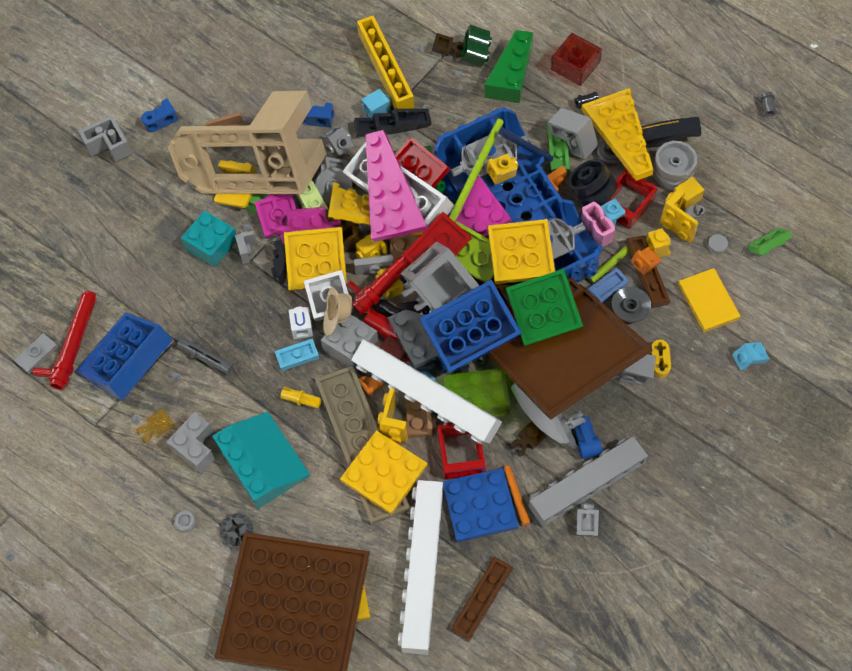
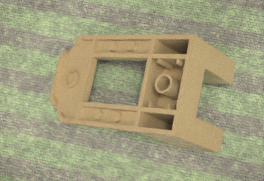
(283, 159)

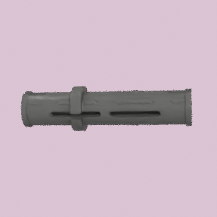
(206, 356)

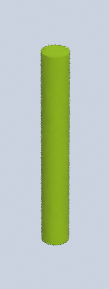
(609, 264)

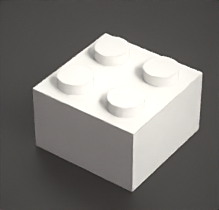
(318, 288)

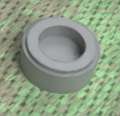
(717, 244)
(185, 521)

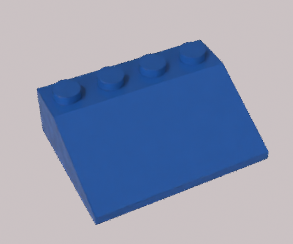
(470, 327)
(124, 355)

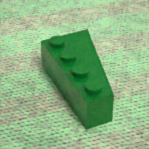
(509, 73)

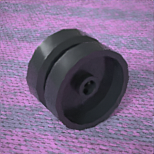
(592, 182)

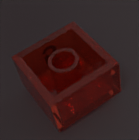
(576, 59)

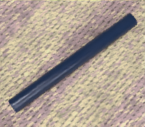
(525, 144)

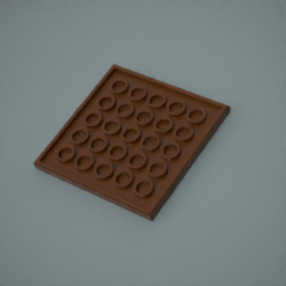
(292, 605)

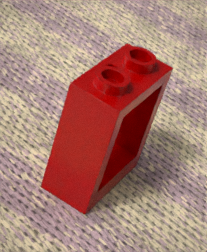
(641, 186)
(460, 469)

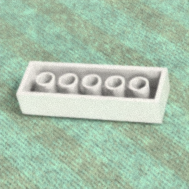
(427, 198)

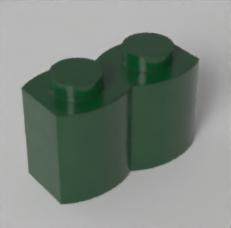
(476, 45)

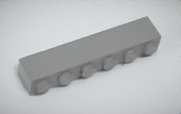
(587, 481)

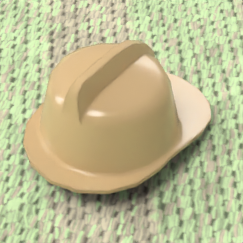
(337, 310)

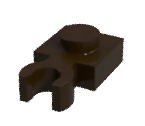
(444, 45)
(529, 436)

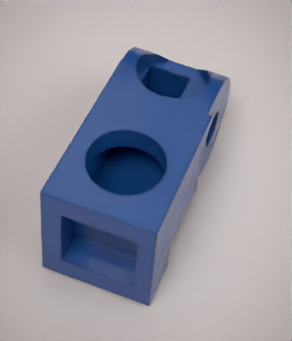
(320, 116)
(159, 117)

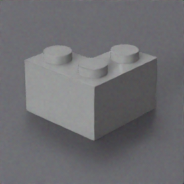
(575, 130)
(105, 135)
(189, 441)

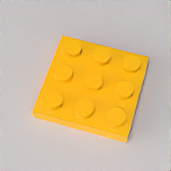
(520, 251)
(313, 255)
(383, 472)

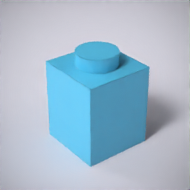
(376, 103)

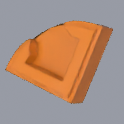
(370, 385)

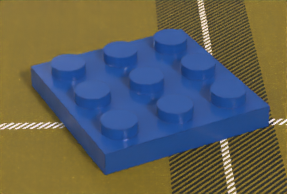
(480, 505)

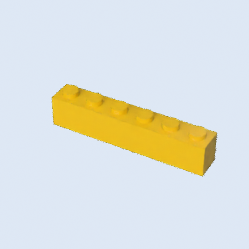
(385, 63)

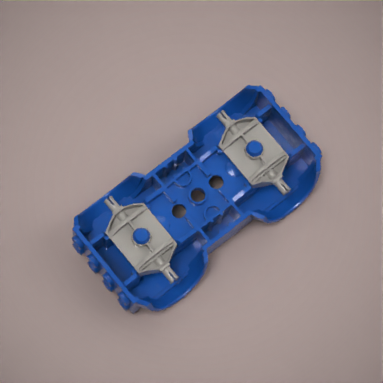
(570, 240)

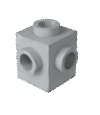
(337, 141)

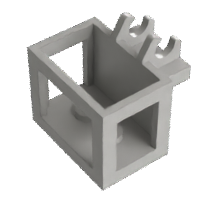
(437, 278)

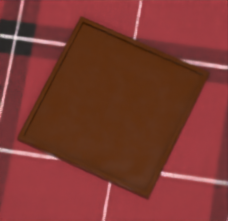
(574, 363)

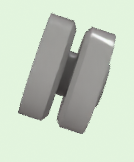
(674, 164)

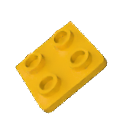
(233, 167)
(676, 219)
(392, 428)

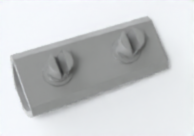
(556, 428)

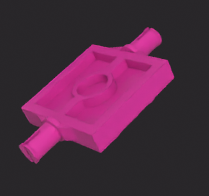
(273, 212)
(307, 219)

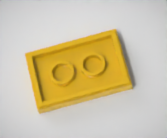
(709, 300)

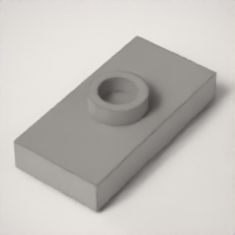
(372, 264)
(36, 353)

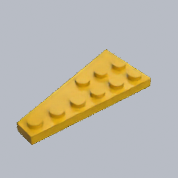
(621, 129)
(350, 206)

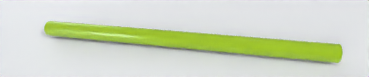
(476, 169)

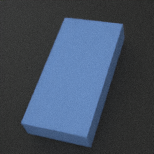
(609, 285)

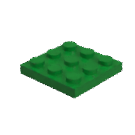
(544, 307)

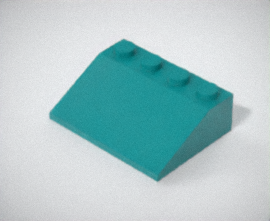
(261, 458)

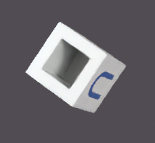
(300, 322)

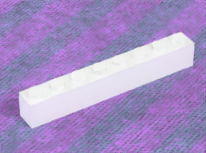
(427, 392)
(422, 568)

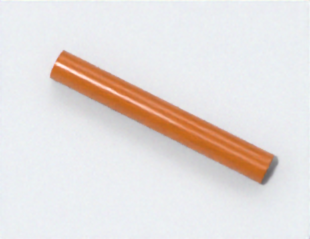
(516, 496)

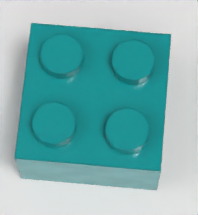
(209, 238)

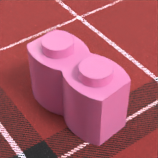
(597, 224)

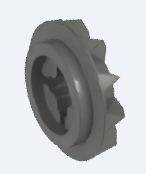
(604, 154)
(227, 525)

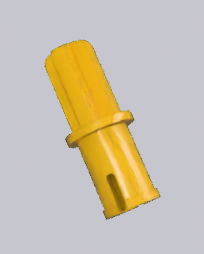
(300, 397)

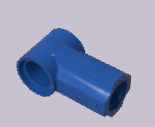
(587, 442)

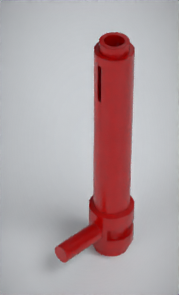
(371, 294)
(64, 367)

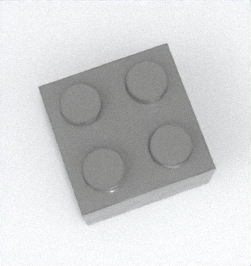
(347, 339)

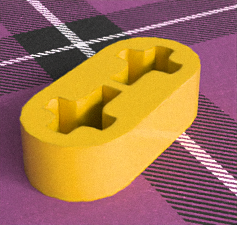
(664, 358)

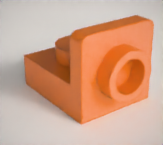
(557, 177)
(645, 260)

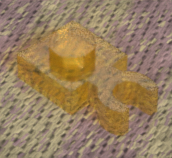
(157, 424)

